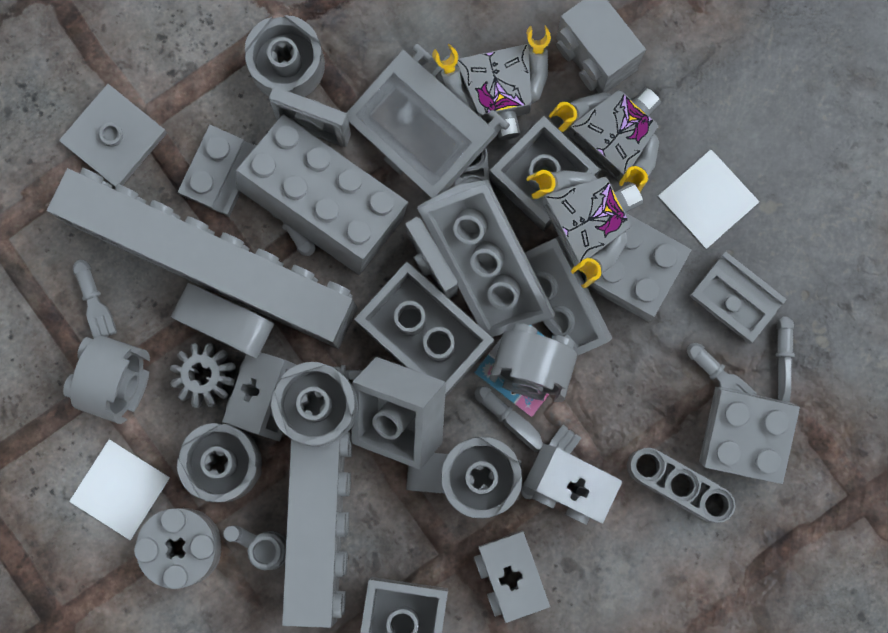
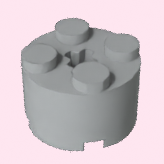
(284, 38)
(534, 363)
(107, 378)
(294, 394)
(198, 456)
(504, 473)
(156, 547)

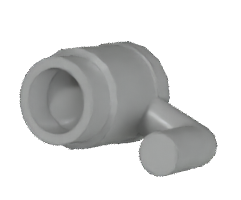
(264, 550)

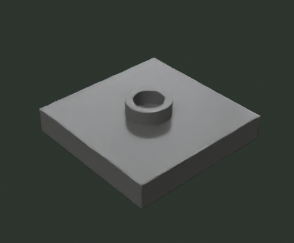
(312, 116)
(113, 136)
(430, 259)

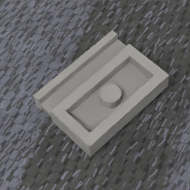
(213, 171)
(738, 297)

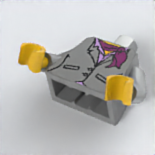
(499, 80)
(615, 132)
(587, 217)

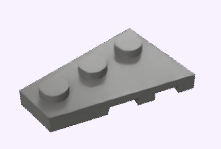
(573, 306)

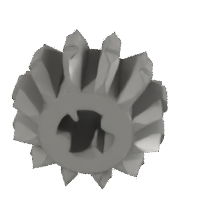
(196, 388)

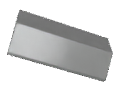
(485, 257)

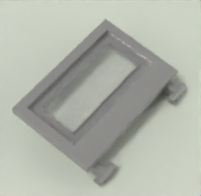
(422, 124)

